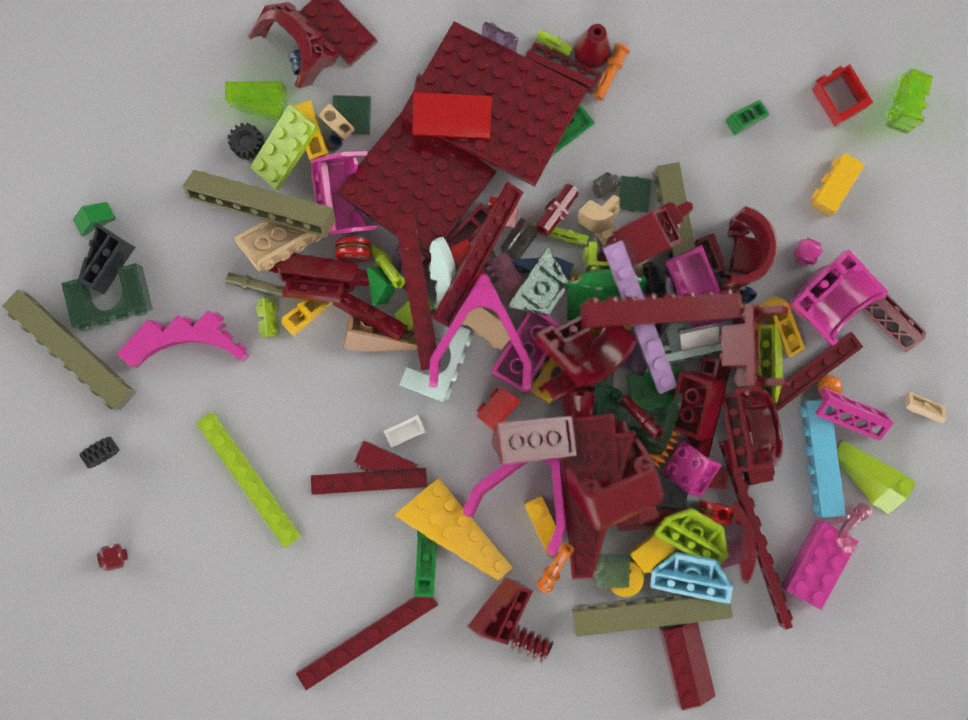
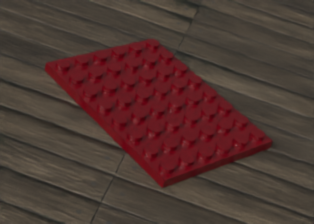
(528, 101)

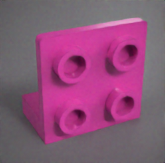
(691, 469)

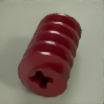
(531, 644)

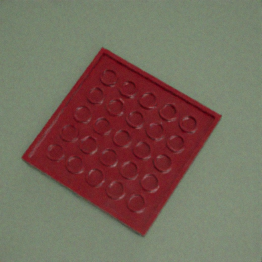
(418, 178)

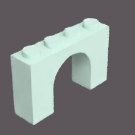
(420, 382)

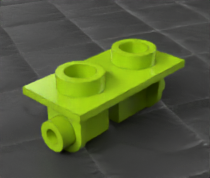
(267, 308)

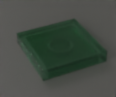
(355, 110)

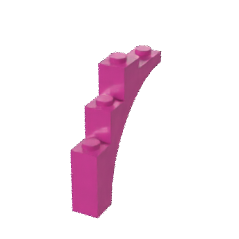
(153, 338)

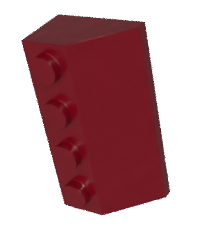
(687, 665)

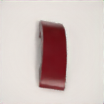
(747, 565)

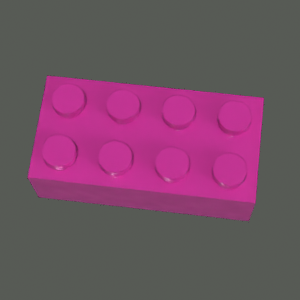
(509, 366)
(817, 565)

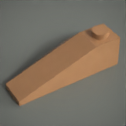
(365, 338)

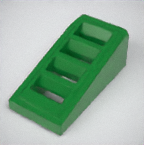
(736, 122)

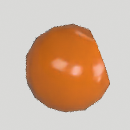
(830, 382)

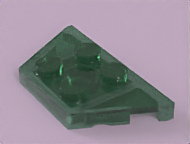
(541, 286)

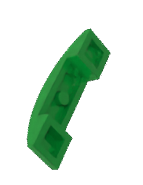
(425, 566)

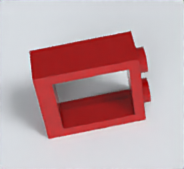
(855, 87)

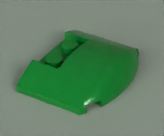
(593, 284)

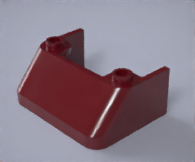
(622, 500)

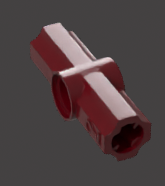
(557, 210)

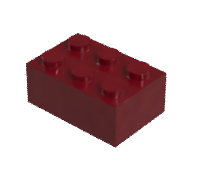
(699, 404)

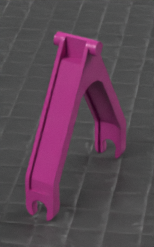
(481, 296)
(505, 471)

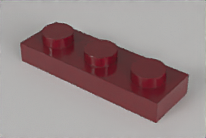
(313, 290)

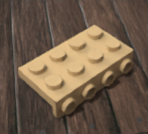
(272, 242)

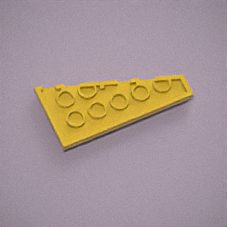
(442, 519)

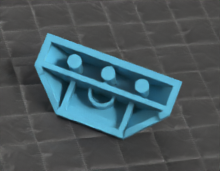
(692, 577)

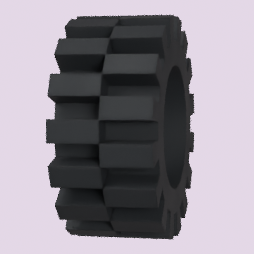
(236, 135)
(99, 452)

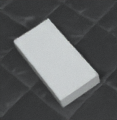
(699, 336)
(404, 431)

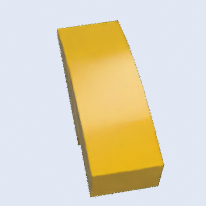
(303, 315)

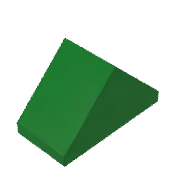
(89, 214)
(380, 286)

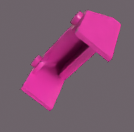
(327, 177)

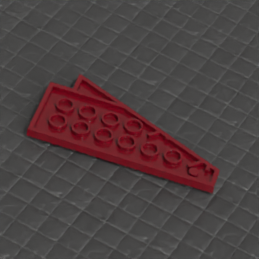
(600, 458)

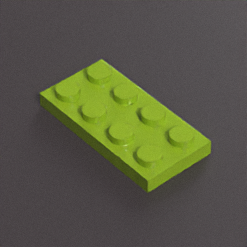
(284, 147)

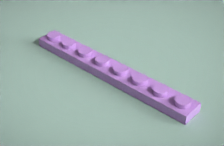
(646, 334)

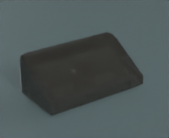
(519, 239)

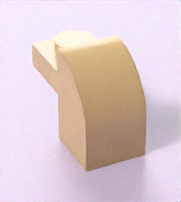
(598, 217)

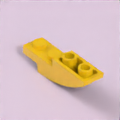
(317, 146)

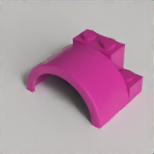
(836, 294)

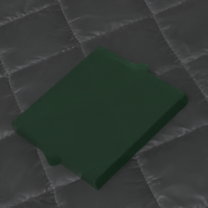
(634, 193)
(612, 571)

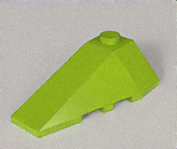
(878, 481)

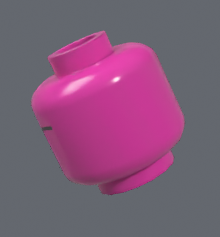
(808, 251)

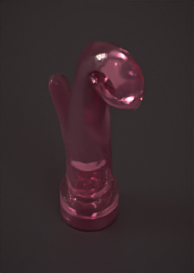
(851, 520)

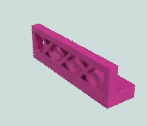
(862, 411)

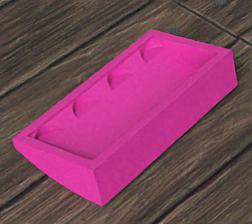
(693, 275)

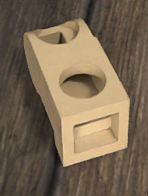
(336, 122)

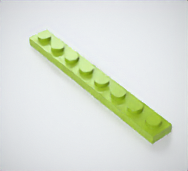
(248, 479)

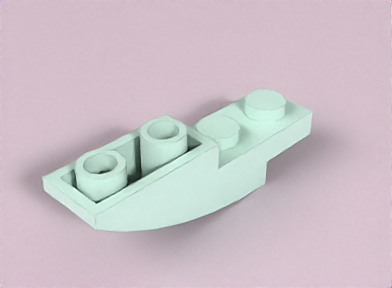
(441, 267)

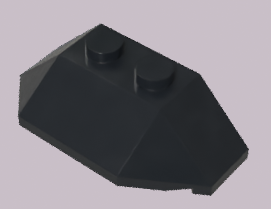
(658, 284)

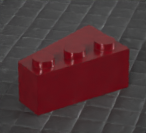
(501, 611)

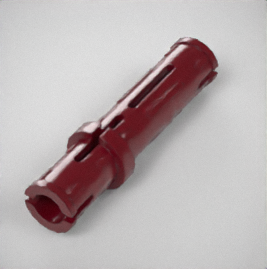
(646, 421)

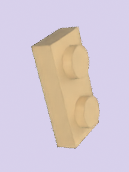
(925, 407)

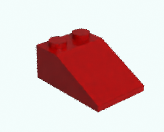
(497, 408)

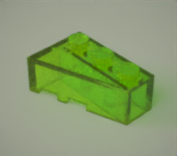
(909, 101)

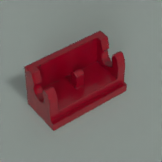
(712, 253)

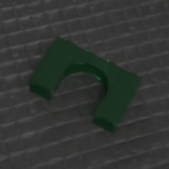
(134, 300)

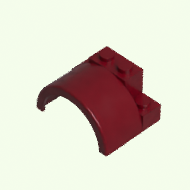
(749, 255)
(584, 357)

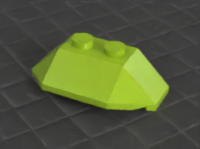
(770, 357)
(694, 535)

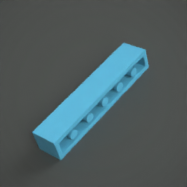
(823, 461)

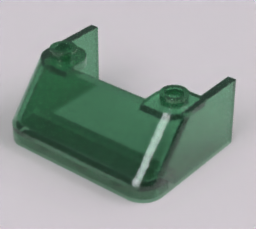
(607, 402)

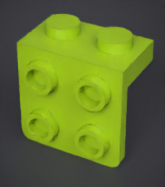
(589, 256)

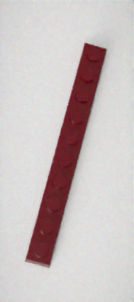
(764, 558)

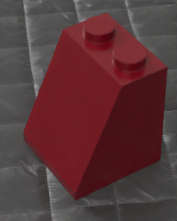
(648, 236)

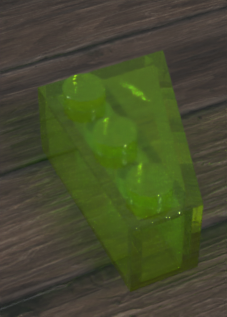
(257, 97)

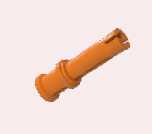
(614, 63)
(564, 553)

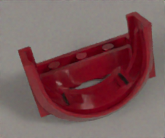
(313, 48)
(764, 428)

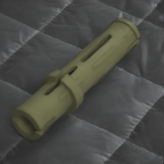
(247, 282)

